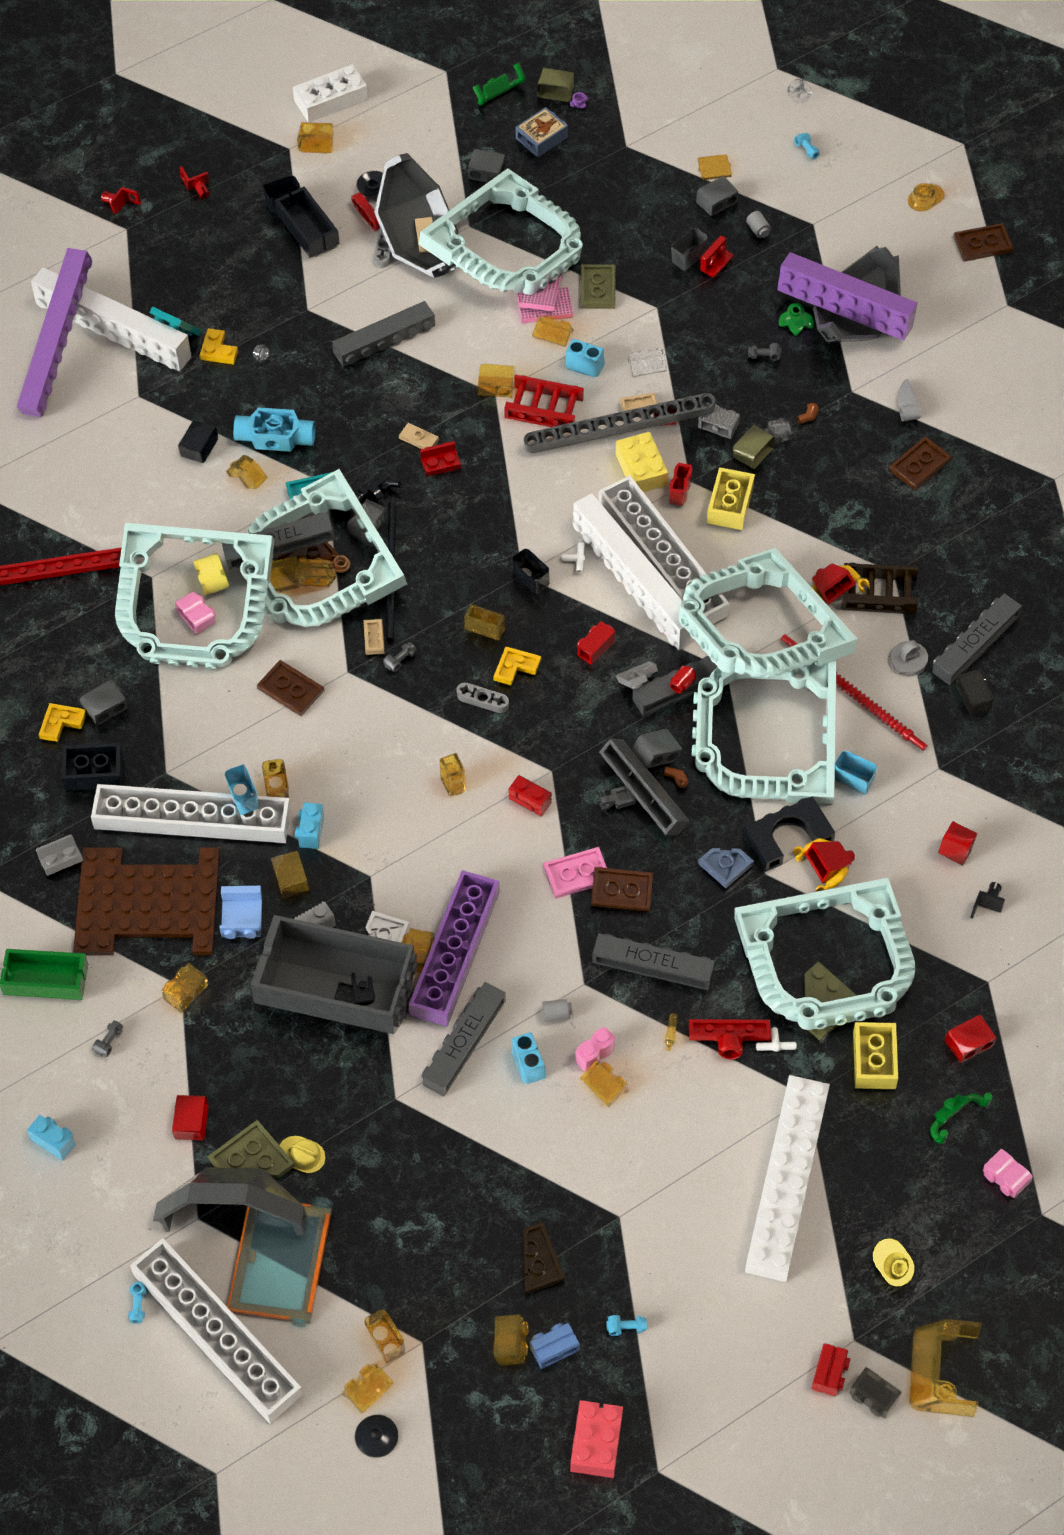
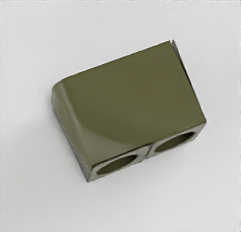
(555, 84)
(753, 446)

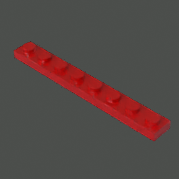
(60, 566)

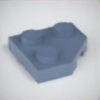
(725, 864)

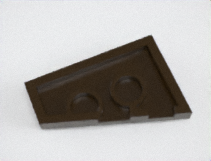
(540, 1260)

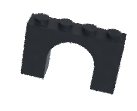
(803, 814)

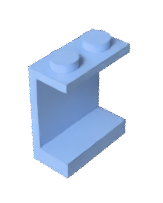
(241, 911)

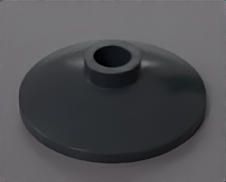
(369, 183)
(380, 1445)

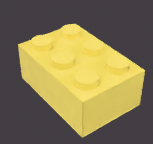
(642, 461)
(730, 498)
(875, 1055)

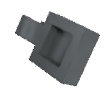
(619, 797)

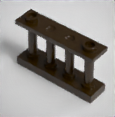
(885, 603)

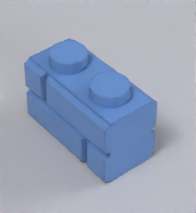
(554, 1345)

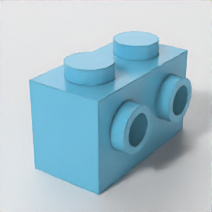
(311, 824)
(51, 1137)

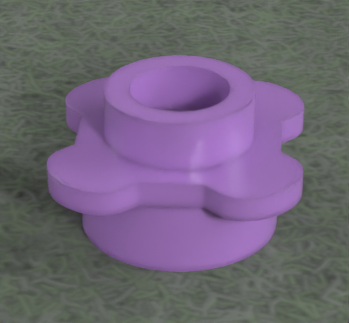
(579, 100)

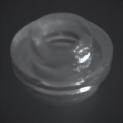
(261, 353)

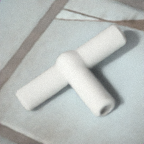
(579, 558)
(775, 1045)

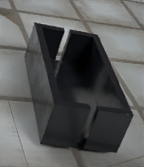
(307, 222)

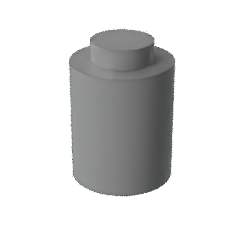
(758, 224)
(556, 1010)

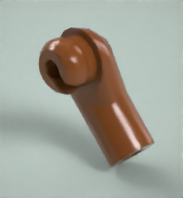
(810, 414)
(678, 776)

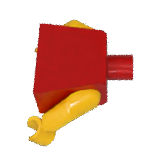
(835, 581)
(828, 861)

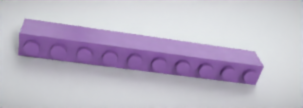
(54, 332)

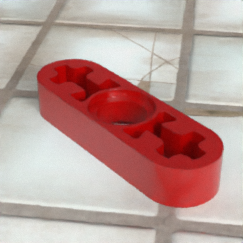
(365, 210)

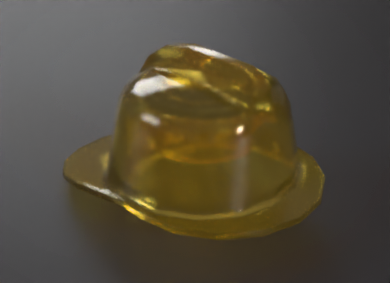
(925, 196)

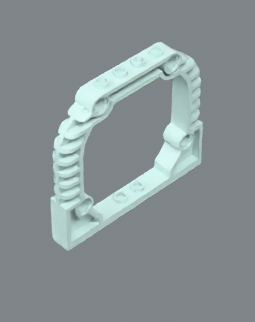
(521, 195)
(143, 541)
(753, 571)
(382, 576)
(814, 782)
(870, 898)

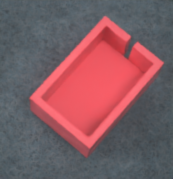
(596, 1439)

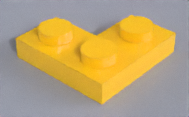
(215, 351)
(513, 661)
(60, 716)

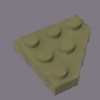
(824, 987)
(253, 1149)

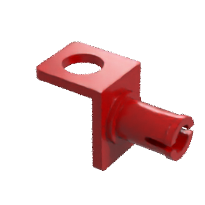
(196, 182)
(119, 199)

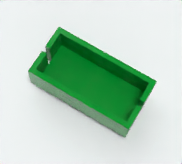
(44, 974)

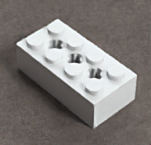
(330, 93)

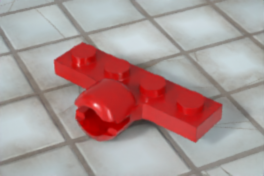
(729, 1033)

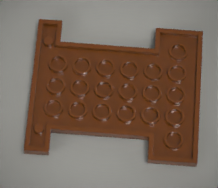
(145, 901)

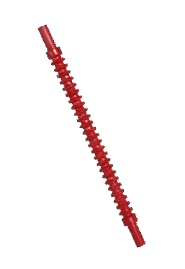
(907, 734)

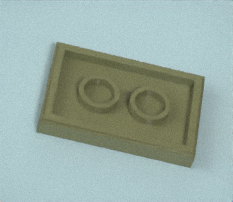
(597, 286)

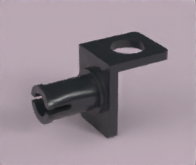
(989, 899)

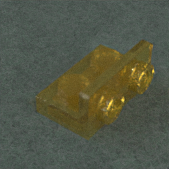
(552, 331)
(604, 1083)
(367, 1387)

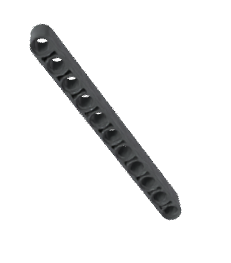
(625, 416)

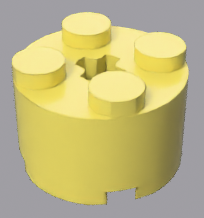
(211, 574)

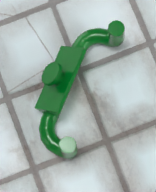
(498, 86)
(950, 1108)

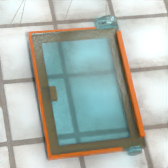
(276, 1268)

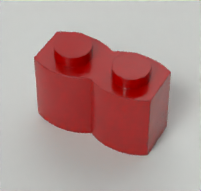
(680, 484)

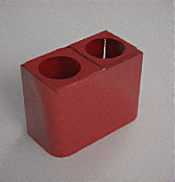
(957, 843)
(970, 1038)
(190, 1117)

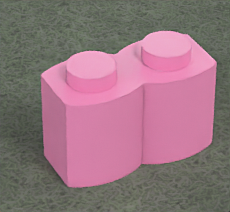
(195, 612)
(599, 1047)
(1007, 1173)

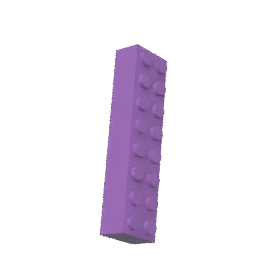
(847, 296)
(454, 948)

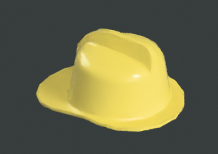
(305, 1153)
(893, 1262)

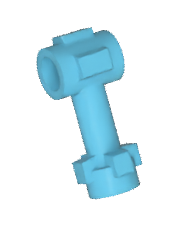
(804, 139)
(139, 1292)
(615, 1325)

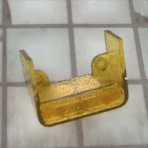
(926, 1389)

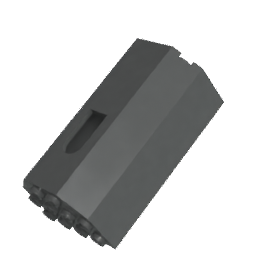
(309, 961)

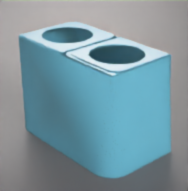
(592, 359)
(854, 764)
(237, 776)
(527, 1073)

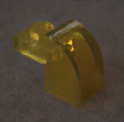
(248, 472)

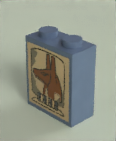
(541, 132)

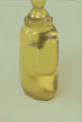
(670, 1036)

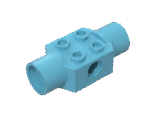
(274, 429)

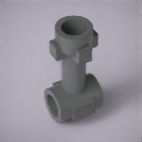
(774, 351)
(393, 663)
(102, 1047)

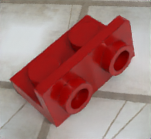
(715, 258)
(440, 458)

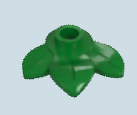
(796, 321)

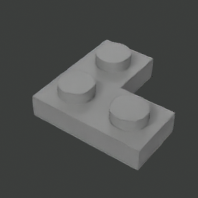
(636, 676)

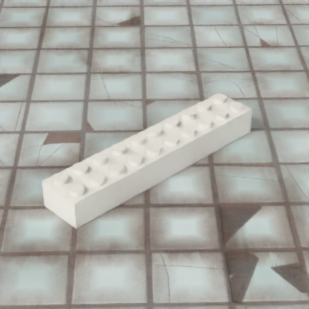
(120, 323)
(657, 541)
(631, 568)
(188, 814)
(787, 1179)
(216, 1331)

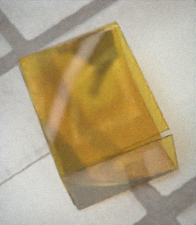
(315, 137)
(496, 380)
(272, 769)
(290, 874)
(382, 1318)

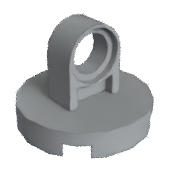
(909, 658)

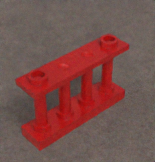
(540, 416)

